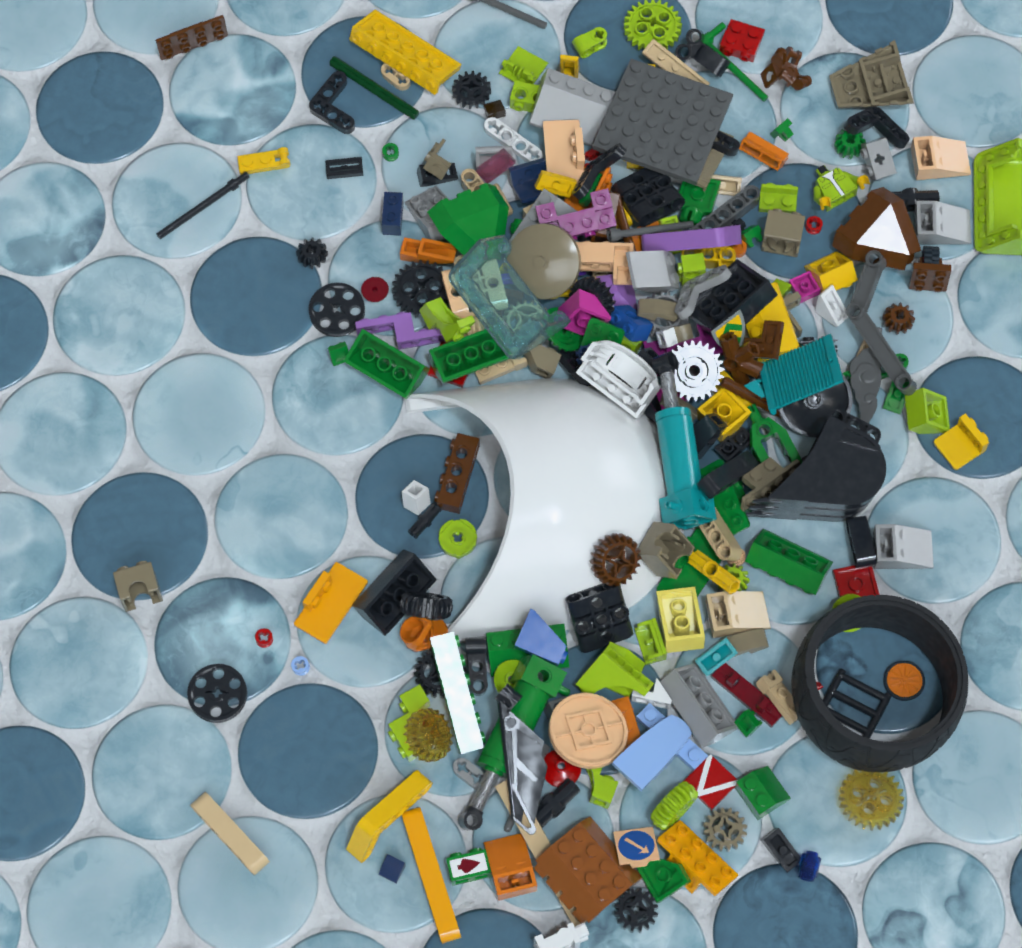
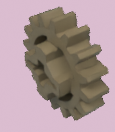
(717, 831)

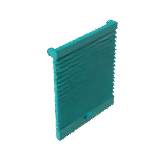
(801, 373)

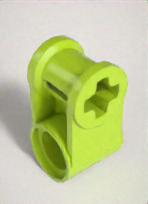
(589, 43)

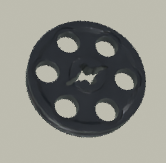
(336, 302)
(222, 701)

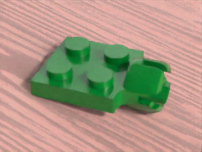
(697, 201)

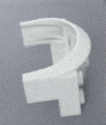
(625, 365)

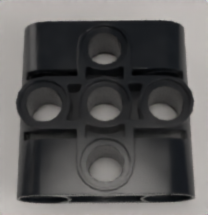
(648, 196)
(615, 623)

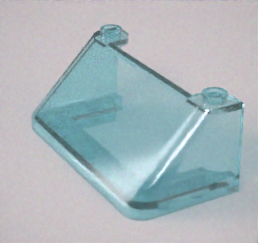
(503, 299)

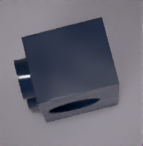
(392, 213)

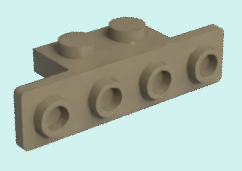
(765, 479)

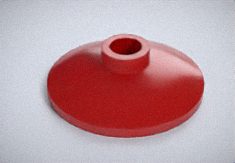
(557, 776)

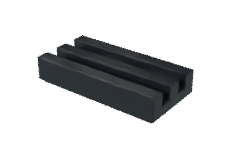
(345, 170)

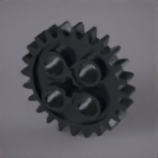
(409, 279)

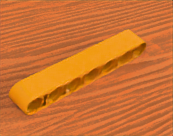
(431, 875)

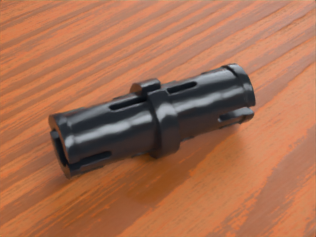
(424, 520)

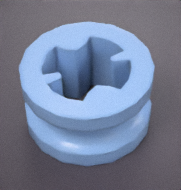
(301, 671)

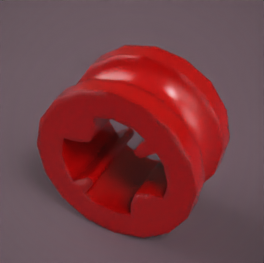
(810, 229)
(264, 644)

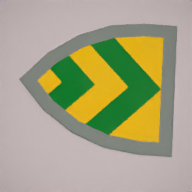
(732, 324)

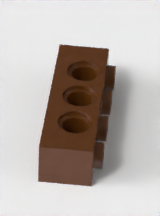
(453, 501)

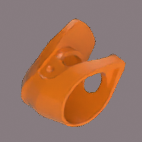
(417, 631)

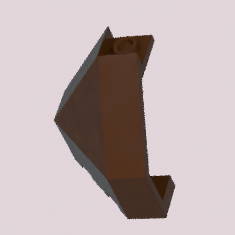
(880, 226)

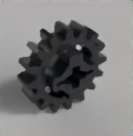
(471, 89)
(628, 908)

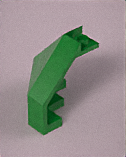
(471, 216)

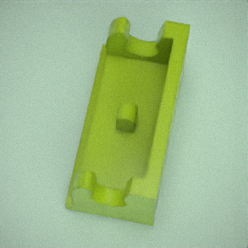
(650, 641)

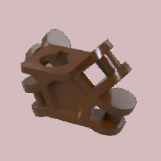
(785, 70)

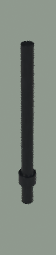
(232, 185)

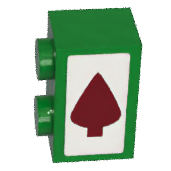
(468, 867)

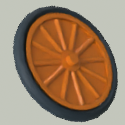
(904, 680)

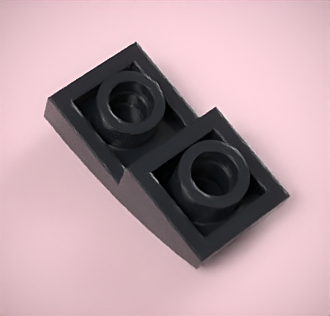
(734, 445)

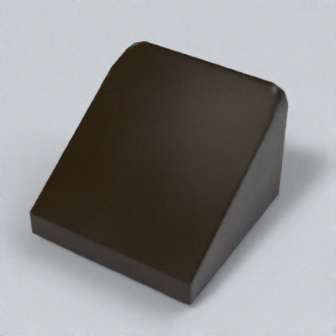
(495, 109)

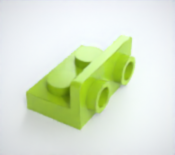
(778, 197)

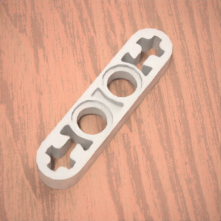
(515, 139)

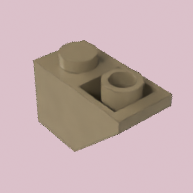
(543, 361)

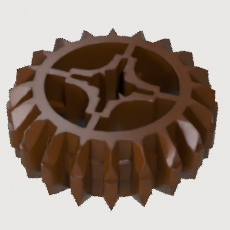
(617, 570)

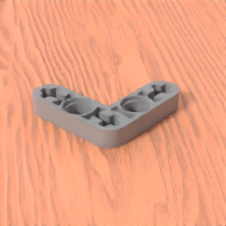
(692, 288)

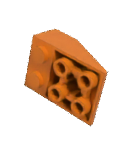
(510, 866)

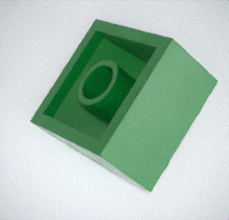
(761, 792)

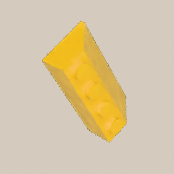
(774, 311)

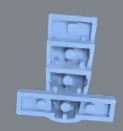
(657, 748)

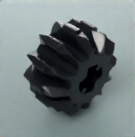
(305, 253)

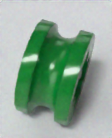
(392, 157)

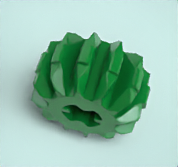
(849, 144)

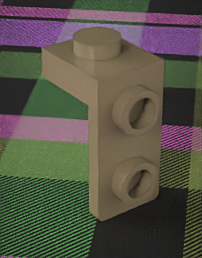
(434, 163)
(792, 301)

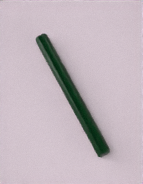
(375, 88)

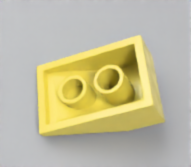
(680, 619)

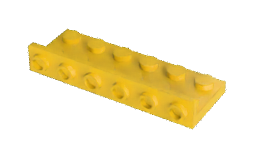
(403, 51)

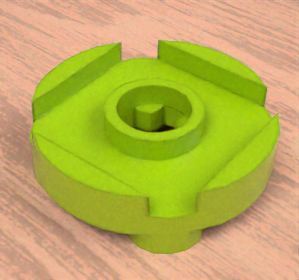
(461, 548)

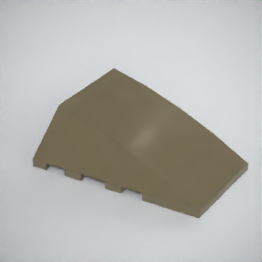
(872, 81)

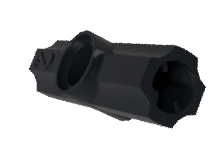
(911, 195)
(556, 802)

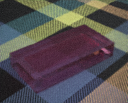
(495, 166)

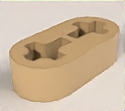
(393, 79)

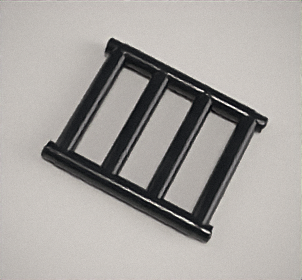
(875, 714)

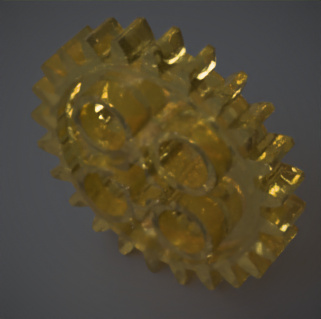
(881, 813)

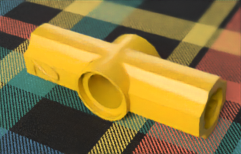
(708, 566)

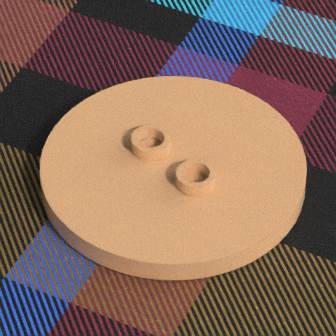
(587, 730)

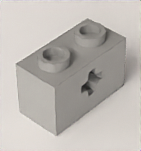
(884, 165)

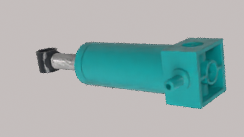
(685, 501)

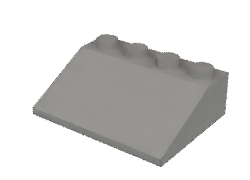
(571, 99)

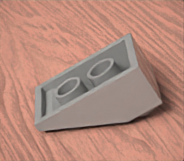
(653, 271)

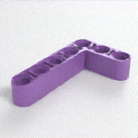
(692, 239)

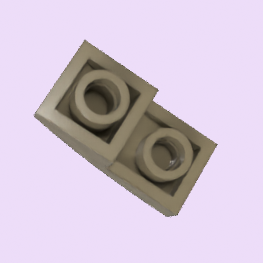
(656, 308)
(749, 641)

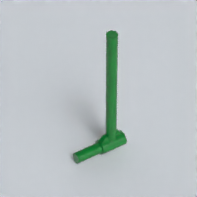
(708, 40)

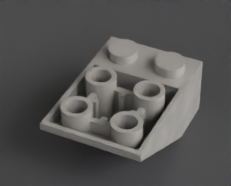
(420, 205)
(941, 223)
(902, 547)

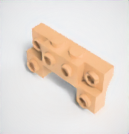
(608, 258)

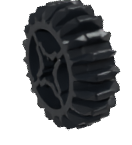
(596, 288)
(426, 605)
(434, 677)

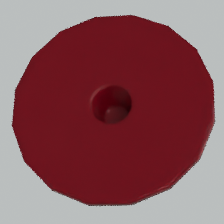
(374, 289)

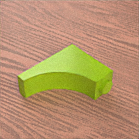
(613, 670)

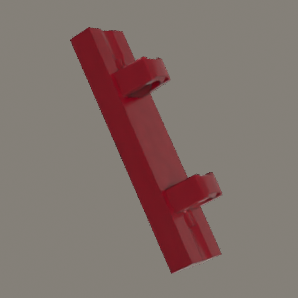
(747, 694)

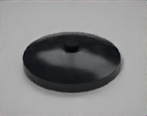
(809, 414)

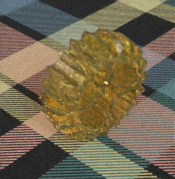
(424, 737)

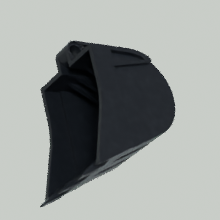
(836, 477)

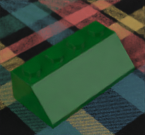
(465, 356)
(386, 364)
(788, 561)
(502, 643)

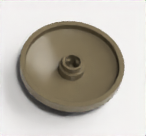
(545, 259)

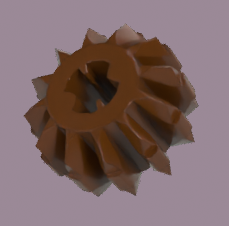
(891, 318)

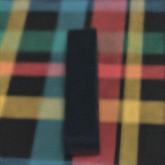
(727, 474)

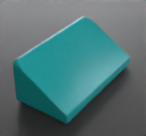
(756, 387)
(716, 656)

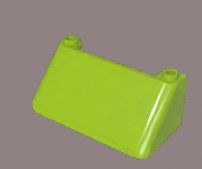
(998, 199)

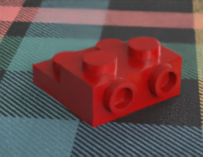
(741, 40)

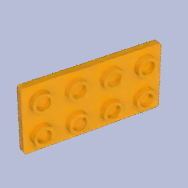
(329, 602)
(697, 859)

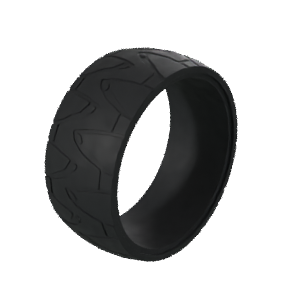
(917, 626)

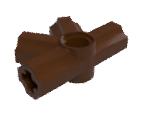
(740, 359)

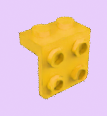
(962, 443)

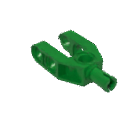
(774, 430)

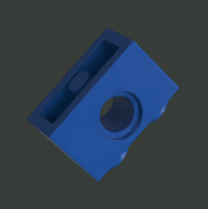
(635, 327)

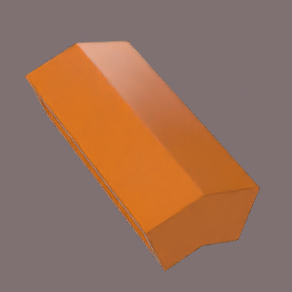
(764, 151)

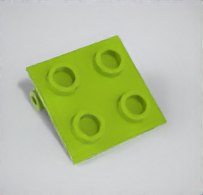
(523, 66)

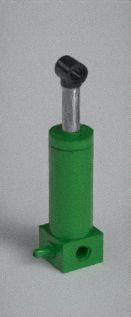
(529, 709)

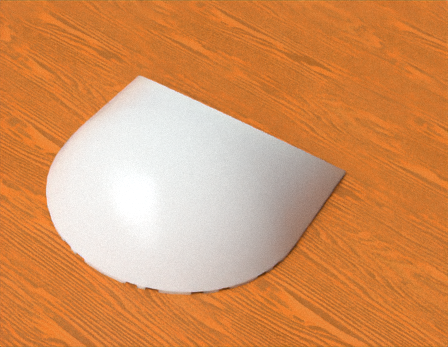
(575, 476)

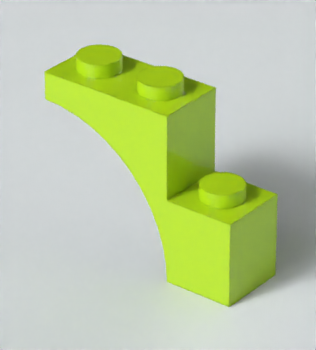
(439, 316)
(409, 703)
(601, 788)

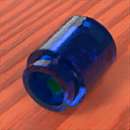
(809, 866)

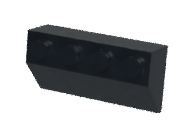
(381, 600)

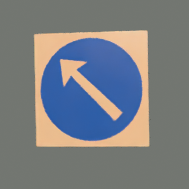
(636, 846)

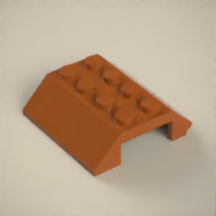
(586, 870)

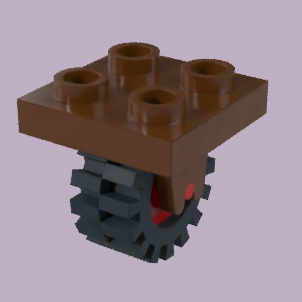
(930, 272)

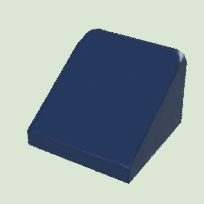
(392, 868)

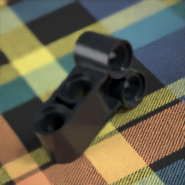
(703, 54)
(476, 653)

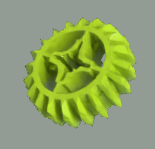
(674, 805)

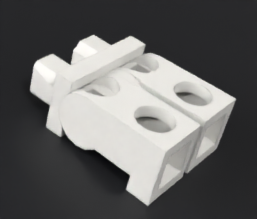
(565, 938)

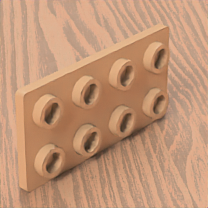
(564, 148)

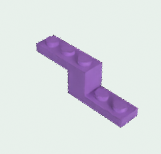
(403, 328)

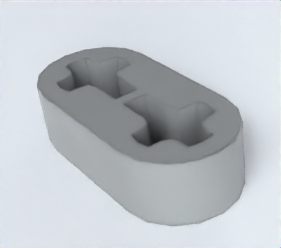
(466, 777)

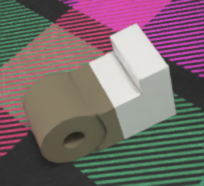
(674, 335)

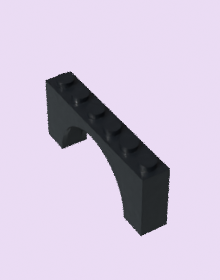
(705, 430)

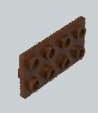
(191, 37)

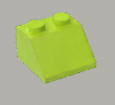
(927, 412)

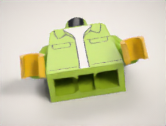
(836, 187)

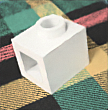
(416, 497)

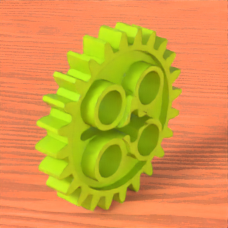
(653, 24)

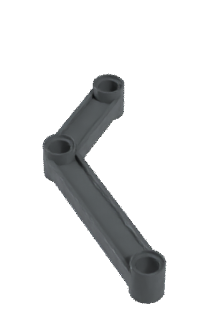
(877, 343)

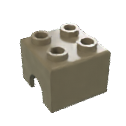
(783, 232)
(662, 549)
(137, 581)

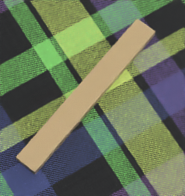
(537, 842)

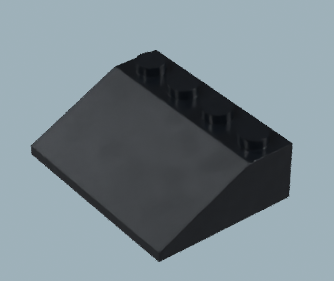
(742, 291)

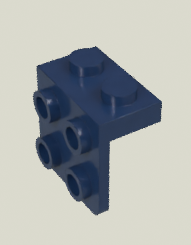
(524, 178)

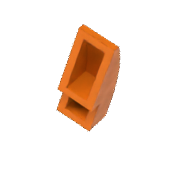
(427, 250)

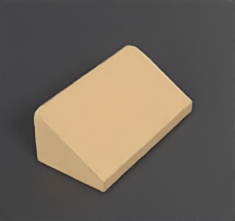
(729, 184)

